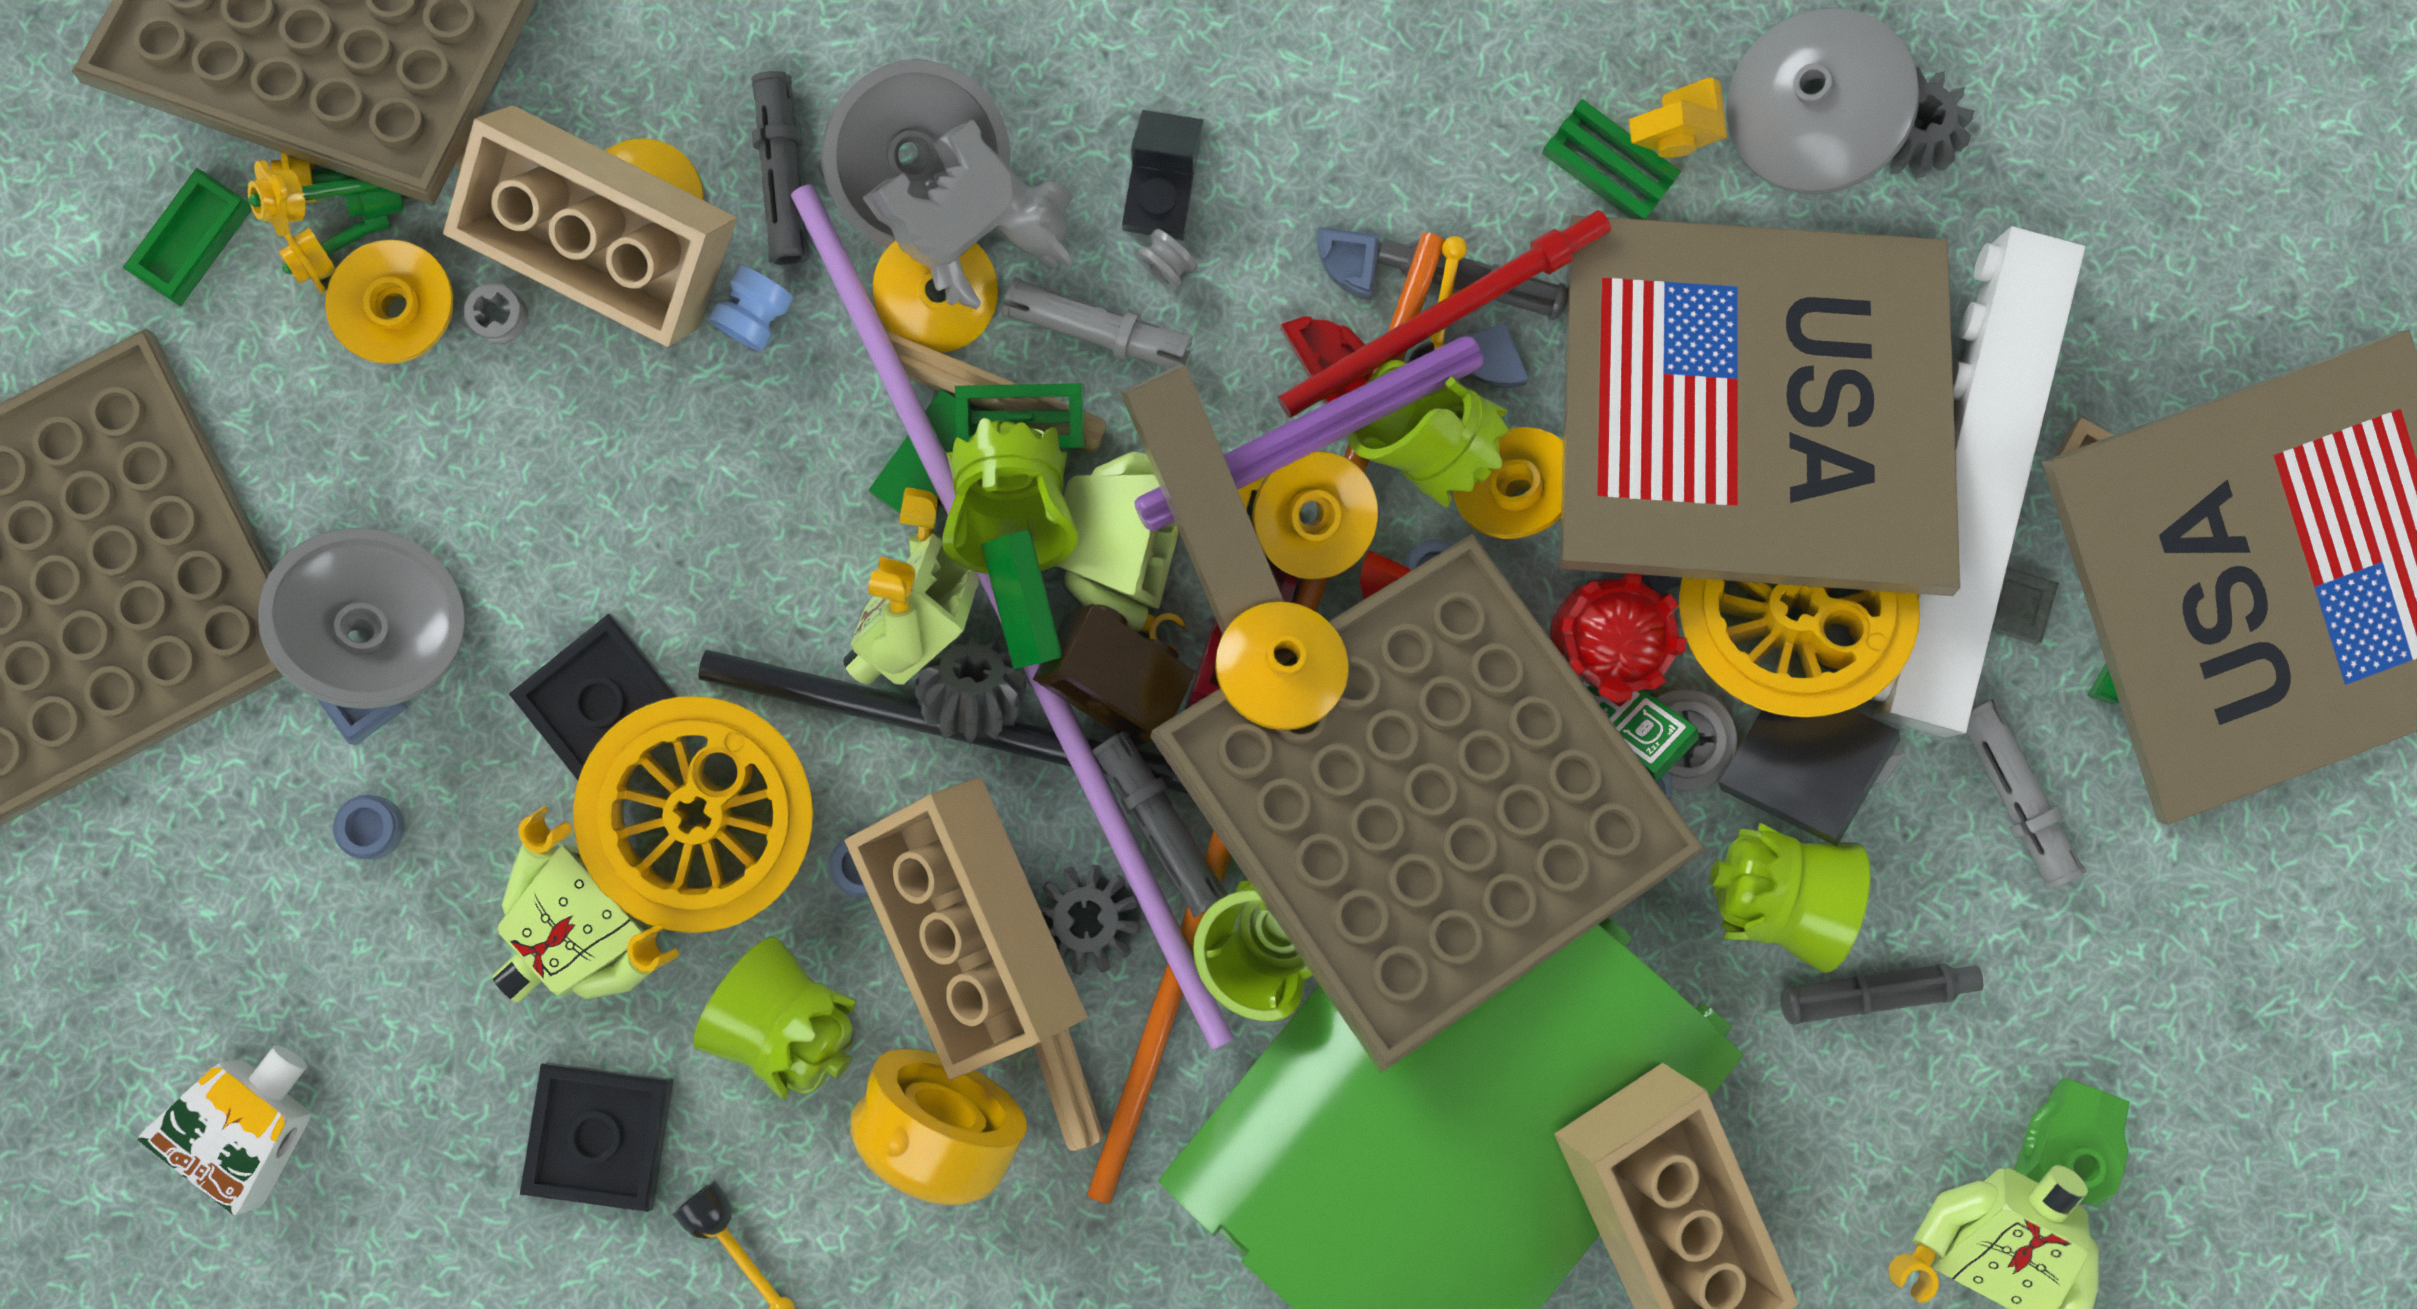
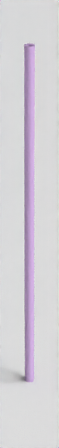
(1056, 709)

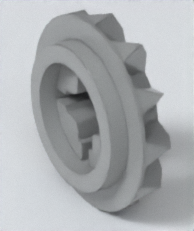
(1713, 721)

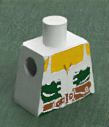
(234, 1129)

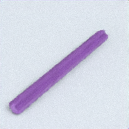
(1333, 421)

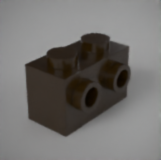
(1115, 673)

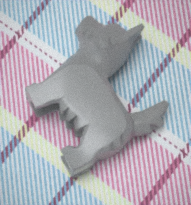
(964, 205)

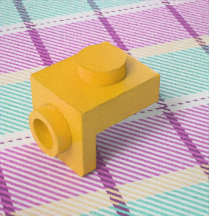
(1685, 122)

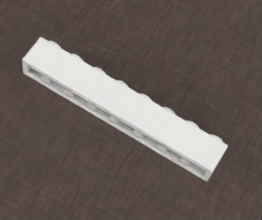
(1998, 417)

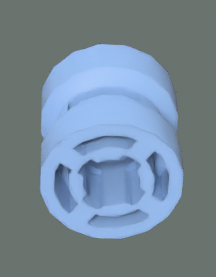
(751, 308)

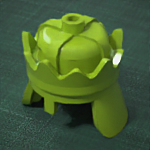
(1437, 441)
(1007, 484)
(1793, 894)
(1248, 958)
(777, 1022)

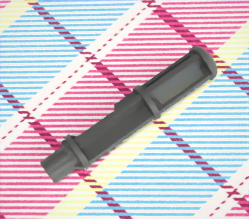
(1531, 295)
(1878, 992)

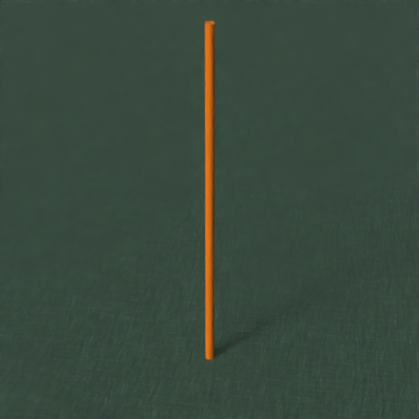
(1217, 856)

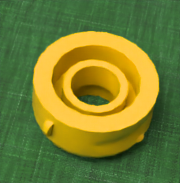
(935, 1134)

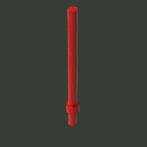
(1545, 254)

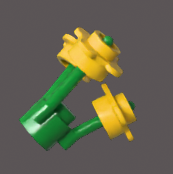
(281, 198)

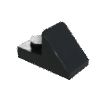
(1162, 173)

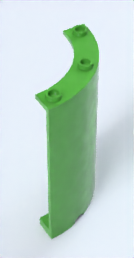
(1448, 1163)

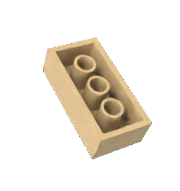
(588, 224)
(965, 928)
(1673, 1199)

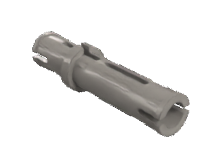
(1097, 325)
(2021, 794)

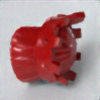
(1618, 635)

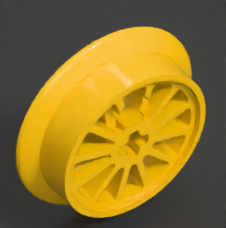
(1880, 651)
(604, 836)

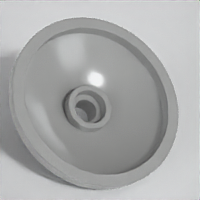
(896, 106)
(1843, 130)
(365, 584)

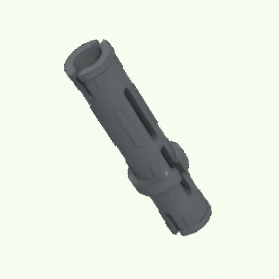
(778, 149)
(1154, 813)

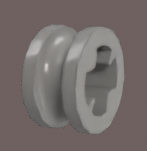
(1166, 259)
(496, 295)

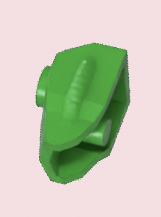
(2081, 1132)

